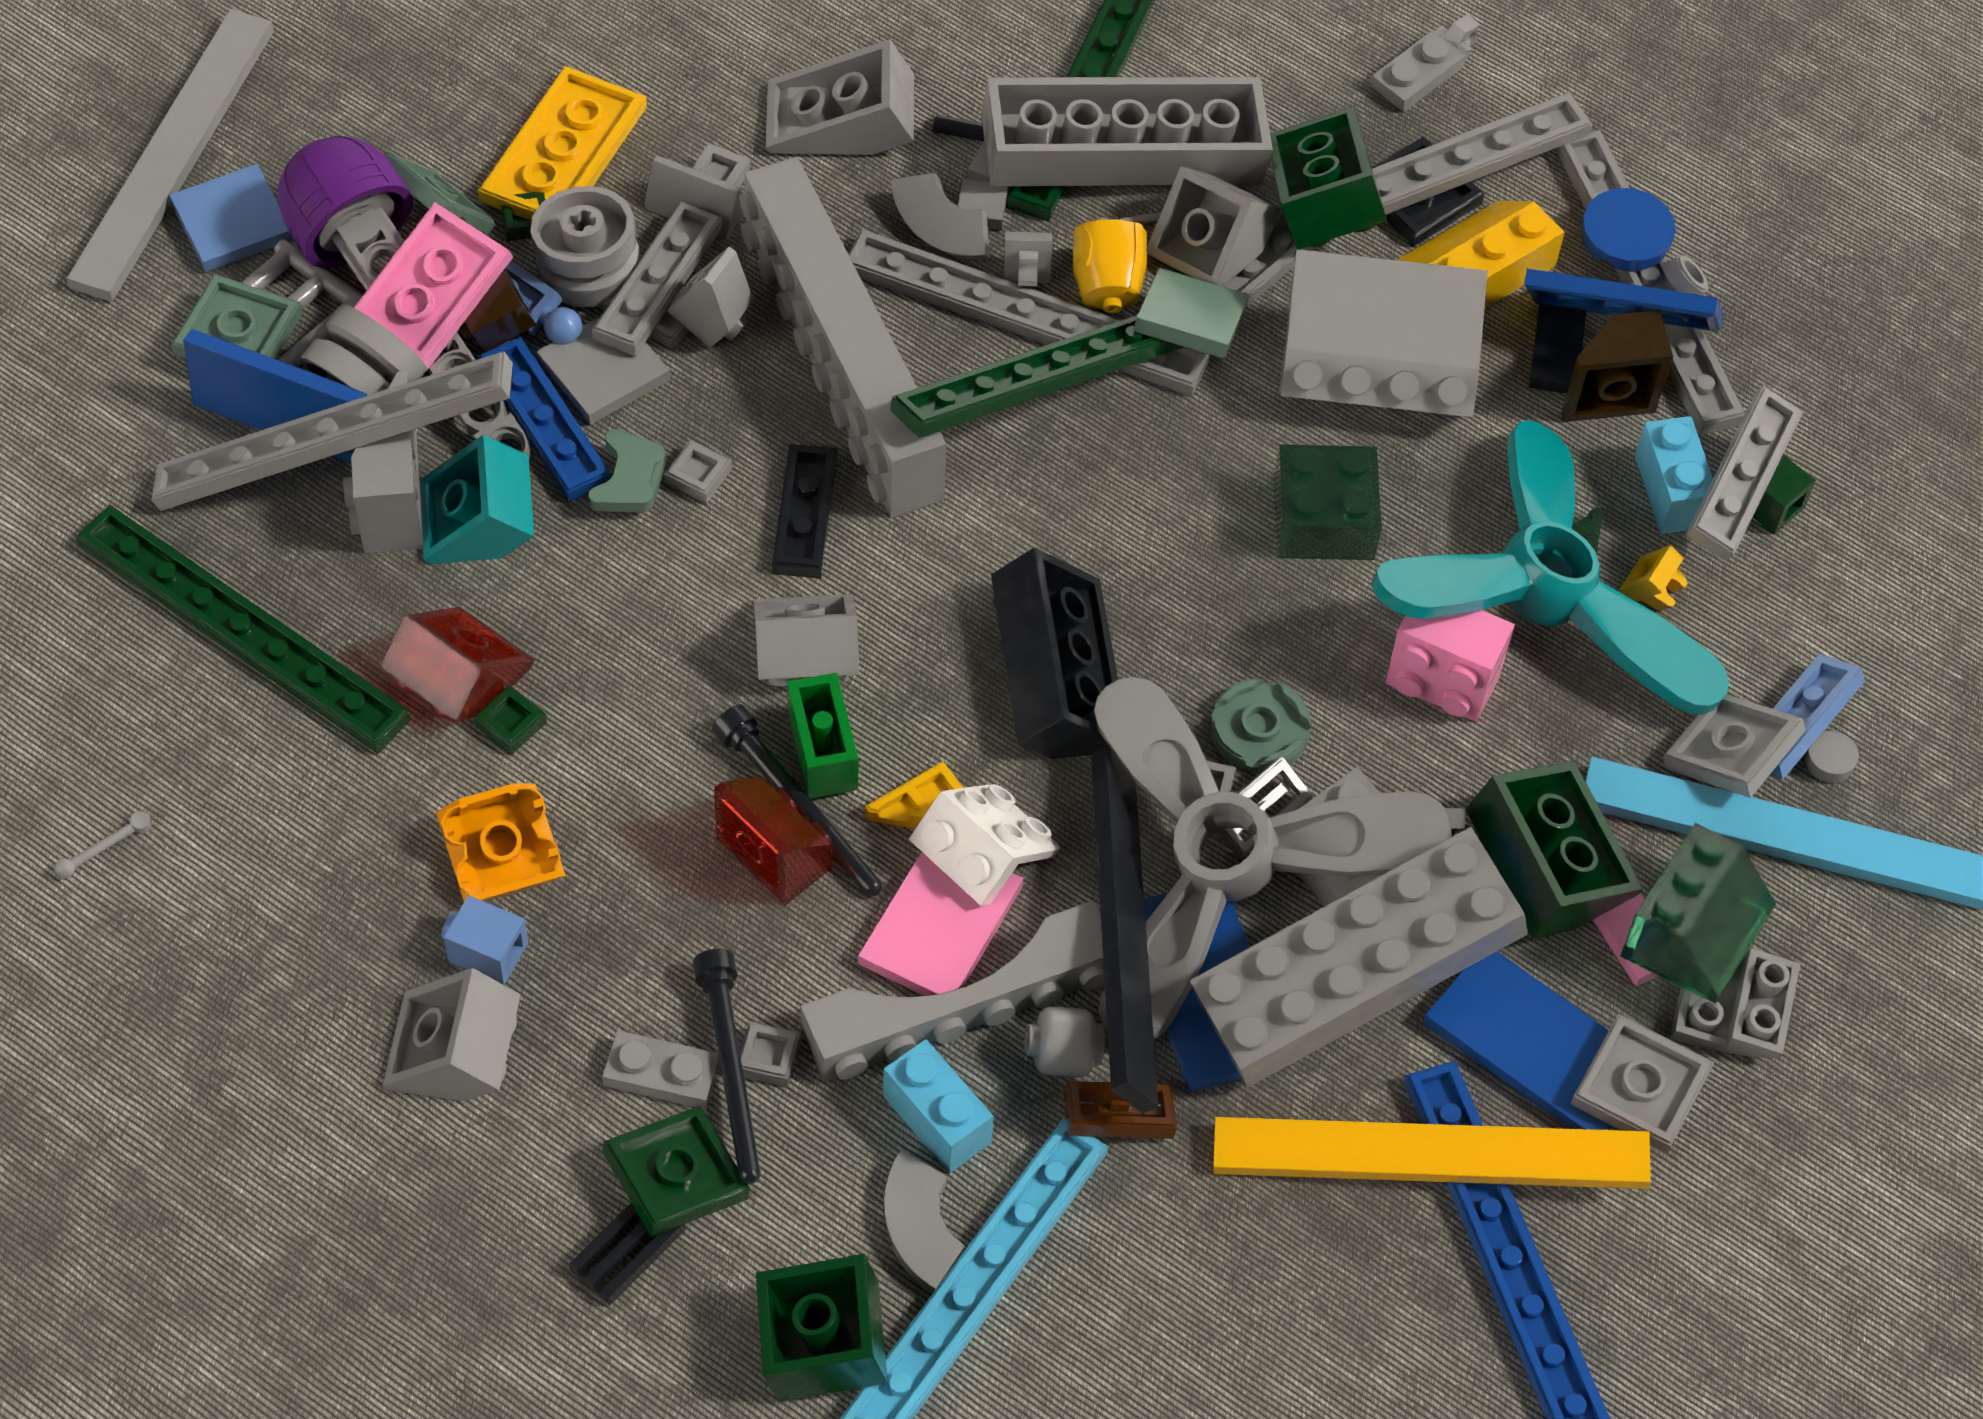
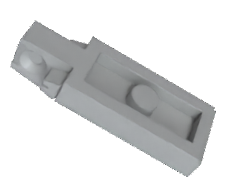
(1426, 63)

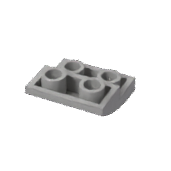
(1749, 1014)

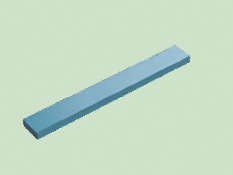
(1789, 832)
(981, 1276)

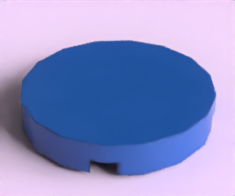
(1628, 229)

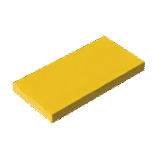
(563, 141)

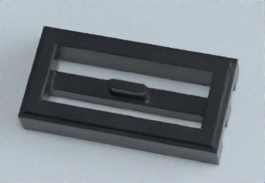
(634, 1269)

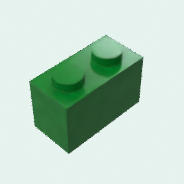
(822, 735)

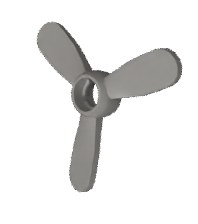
(1330, 838)

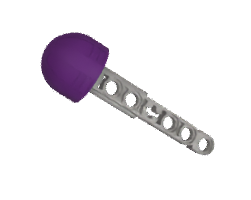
(348, 209)

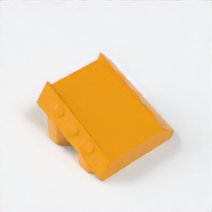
(500, 842)

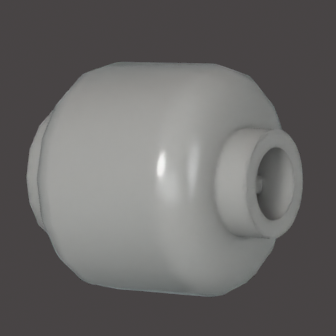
(1065, 1042)

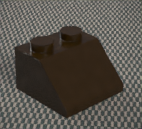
(1620, 369)

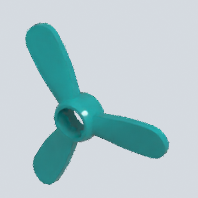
(1554, 577)

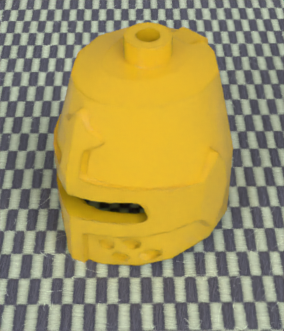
(1110, 263)

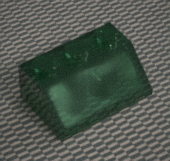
(1700, 915)

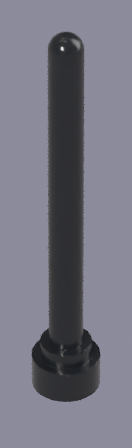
(738, 730)
(715, 973)

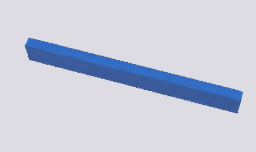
(1511, 1263)

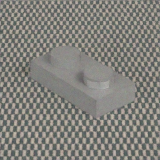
(661, 1069)

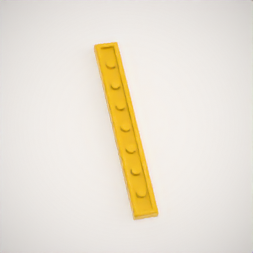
(1432, 1152)

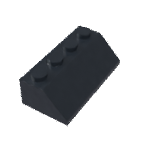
(1053, 652)

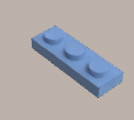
(1817, 699)

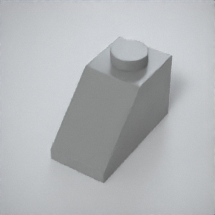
(714, 300)

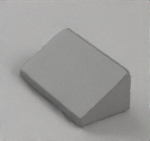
(675, 183)

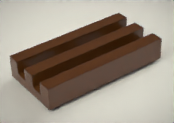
(1119, 1117)

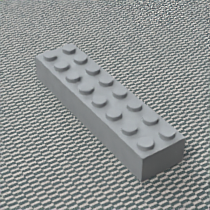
(840, 334)

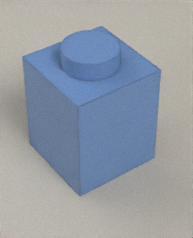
(484, 938)

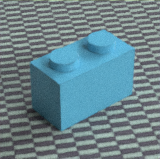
(1673, 471)
(937, 1106)

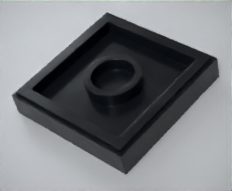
(1435, 213)

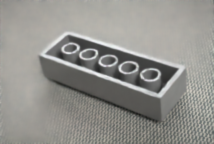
(1124, 130)
(1360, 956)

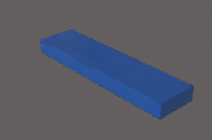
(550, 425)

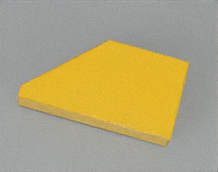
(912, 800)

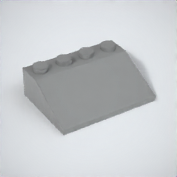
(1384, 333)

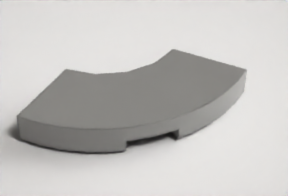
(938, 221)
(915, 1221)

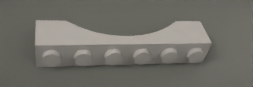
(863, 1028)

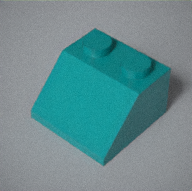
(477, 504)

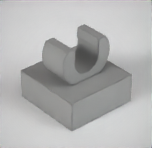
(1027, 257)

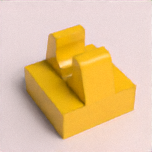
(1651, 577)

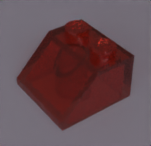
(453, 661)
(771, 836)

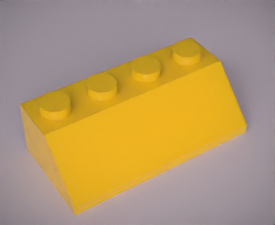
(1497, 239)

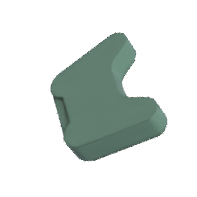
(635, 475)

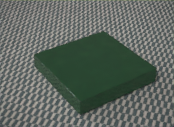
(675, 1170)

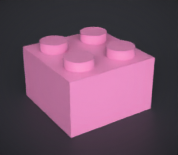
(1450, 660)

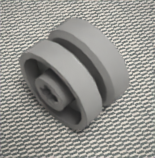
(585, 244)
(363, 353)

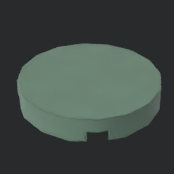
(1259, 724)

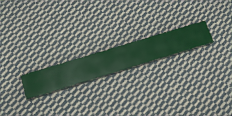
(1100, 55)
(1025, 376)
(244, 629)

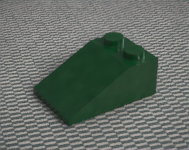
(1326, 179)

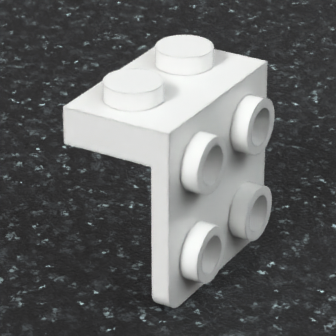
(981, 838)

